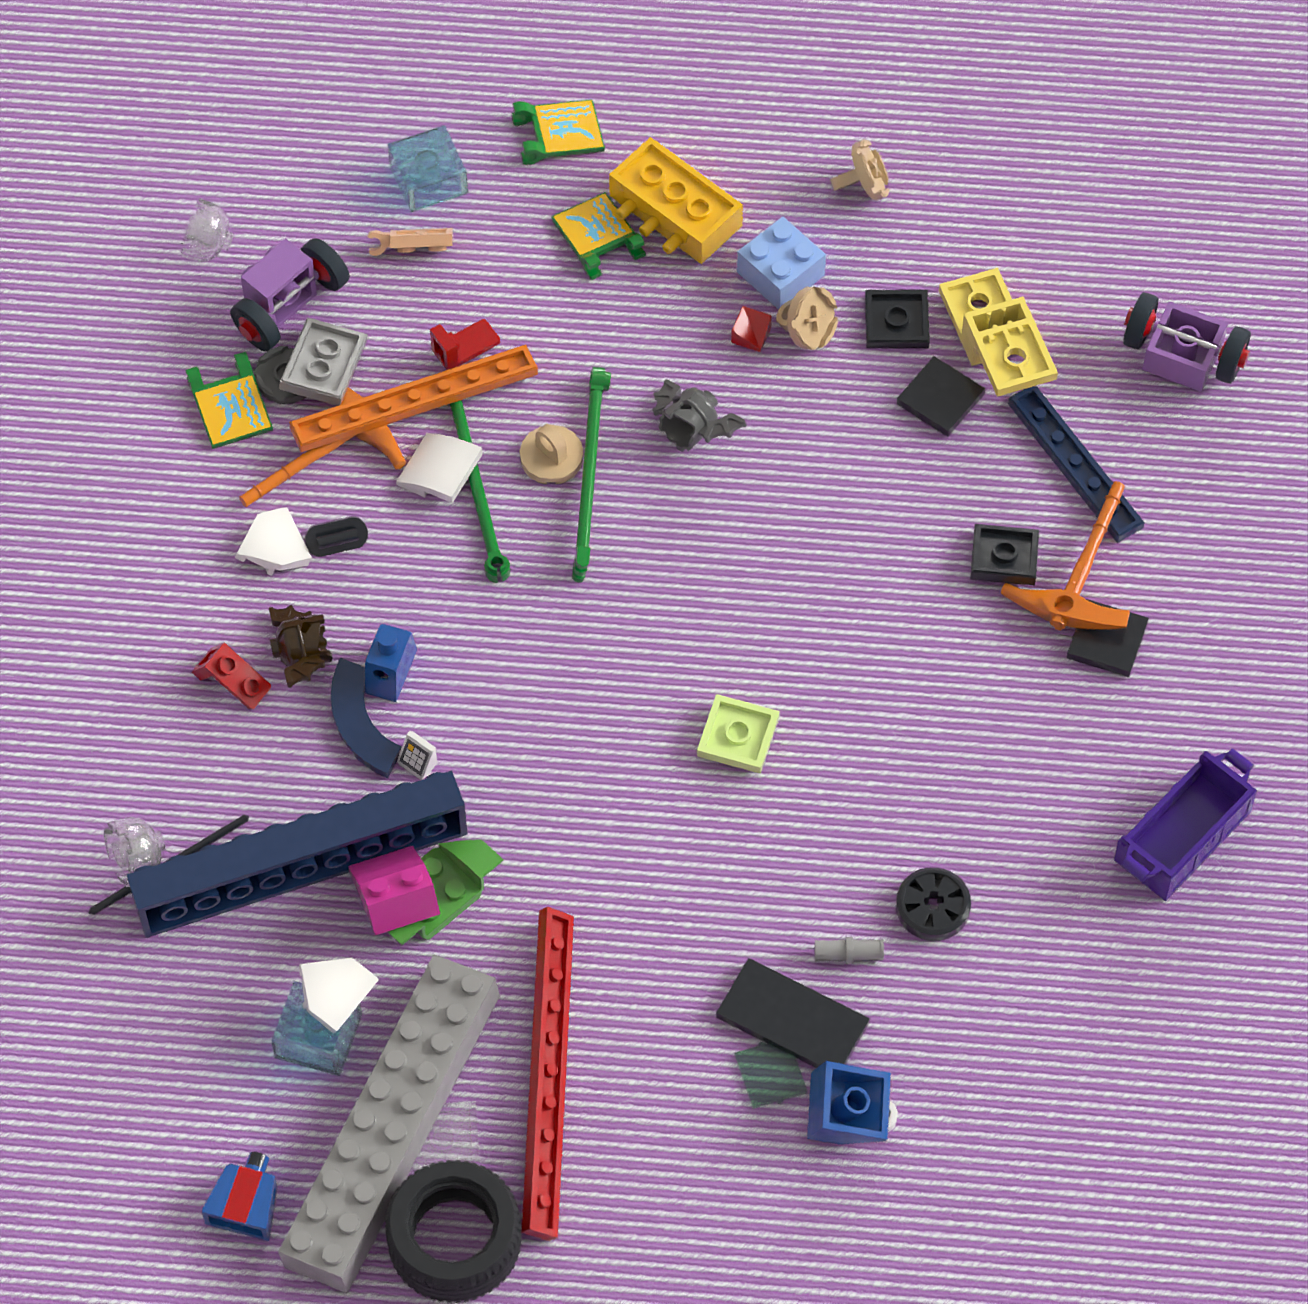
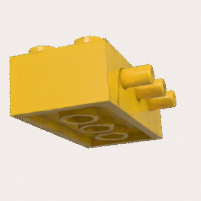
(674, 201)

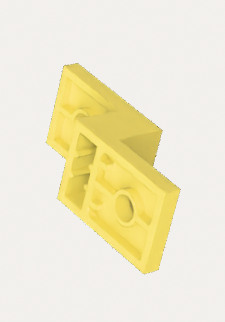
(997, 332)

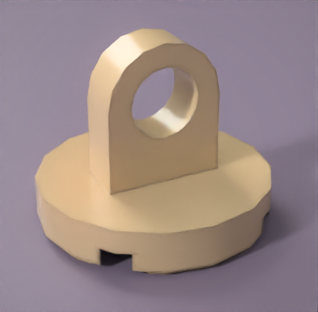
(868, 170)
(809, 317)
(551, 454)

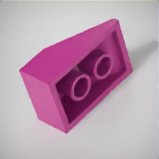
(395, 890)

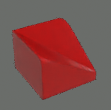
(751, 328)

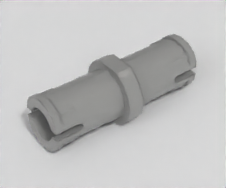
(849, 950)

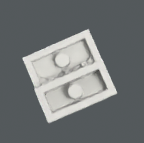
(440, 466)

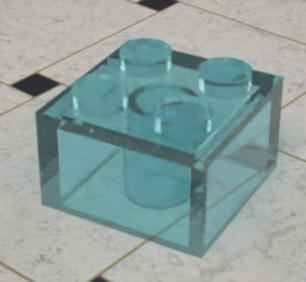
(427, 168)
(307, 1042)

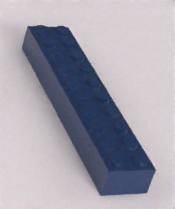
(296, 853)

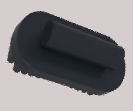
(336, 536)

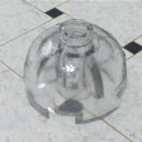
(206, 233)
(133, 845)

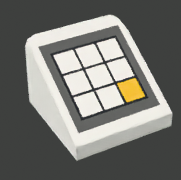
(417, 755)

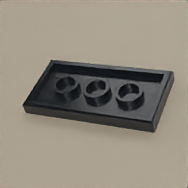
(791, 1016)

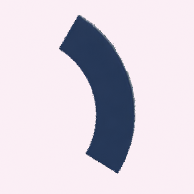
(354, 723)

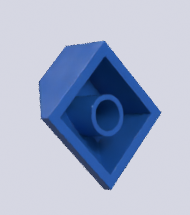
(848, 1104)

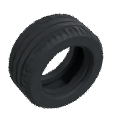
(443, 1184)

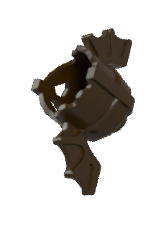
(299, 643)

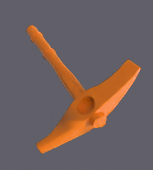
(379, 438)
(1067, 606)

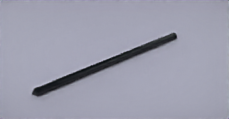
(195, 848)

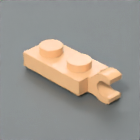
(408, 240)

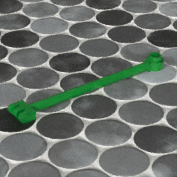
(598, 382)
(481, 504)

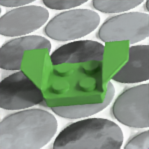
(458, 881)

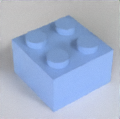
(781, 262)

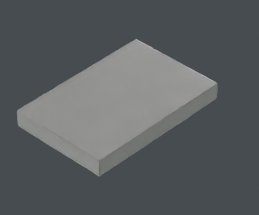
(323, 361)

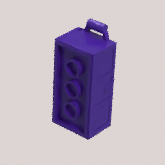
(1188, 823)

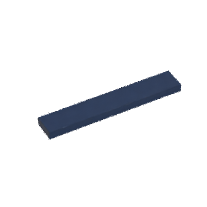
(1073, 459)

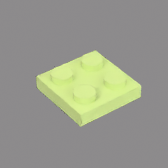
(738, 733)

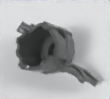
(691, 416)

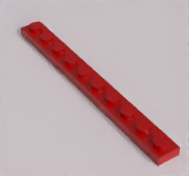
(548, 1075)

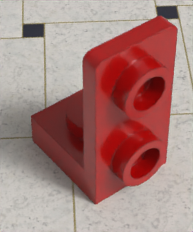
(464, 345)
(233, 674)

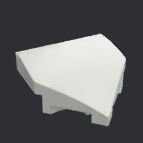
(274, 542)
(334, 989)

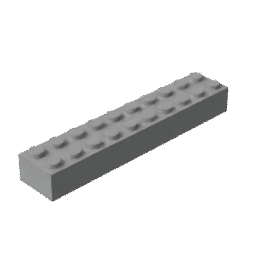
(389, 1123)

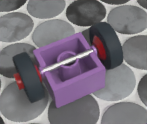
(282, 286)
(1185, 343)

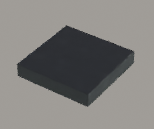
(897, 319)
(940, 396)
(1004, 554)
(1109, 648)

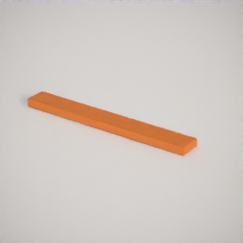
(413, 398)

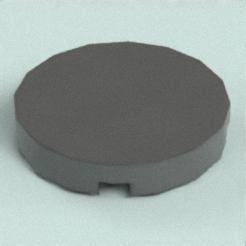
(269, 373)

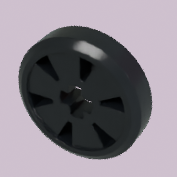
(930, 923)

